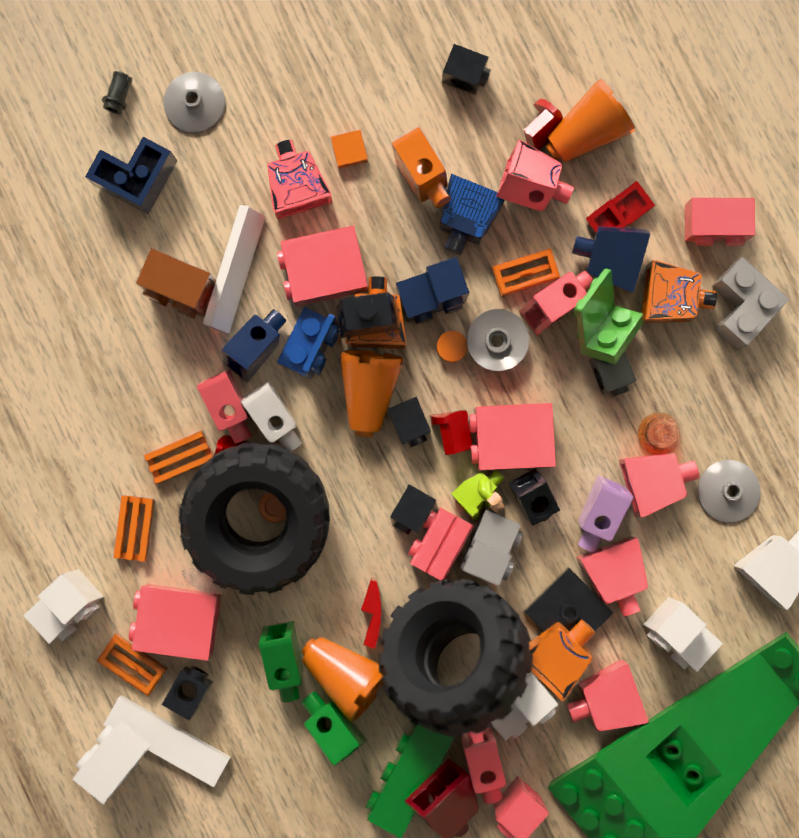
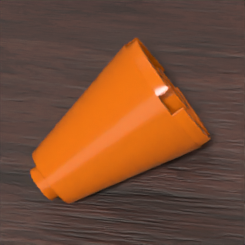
(590, 124)
(368, 388)
(343, 675)

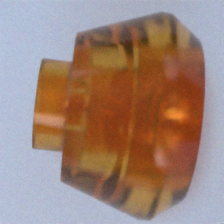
(653, 440)

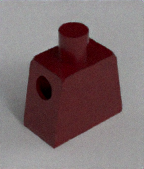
(446, 800)

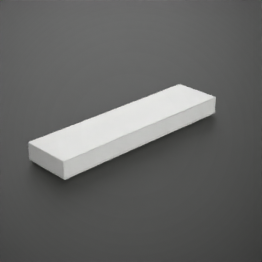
(234, 269)
(170, 741)

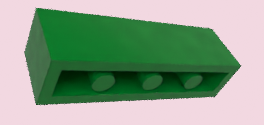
(417, 760)

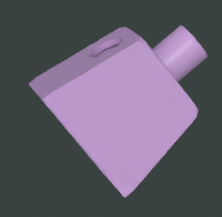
(606, 500)

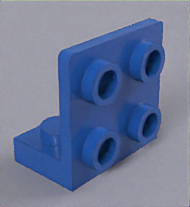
(309, 342)

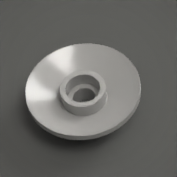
(195, 116)
(511, 331)
(714, 496)

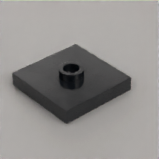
(568, 602)

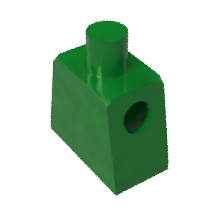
(282, 659)
(339, 740)

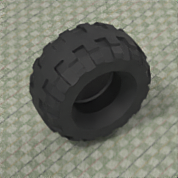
(243, 562)
(423, 631)

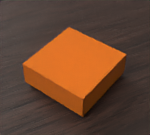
(349, 149)

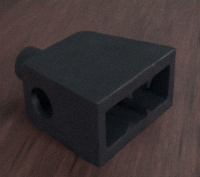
(367, 315)

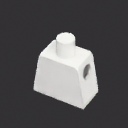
(264, 404)
(774, 569)

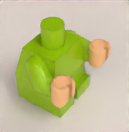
(479, 493)

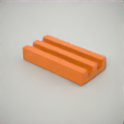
(500, 281)
(155, 467)
(121, 528)
(125, 675)

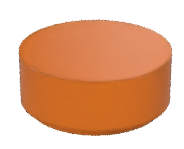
(452, 346)
(271, 508)

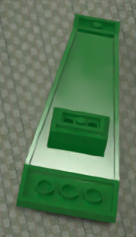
(719, 730)

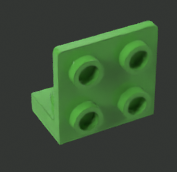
(602, 326)

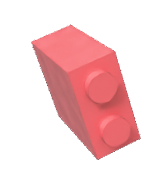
(322, 266)
(513, 436)
(175, 621)

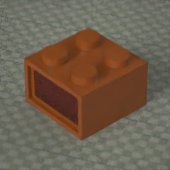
(176, 282)

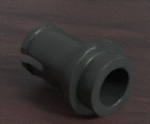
(117, 93)

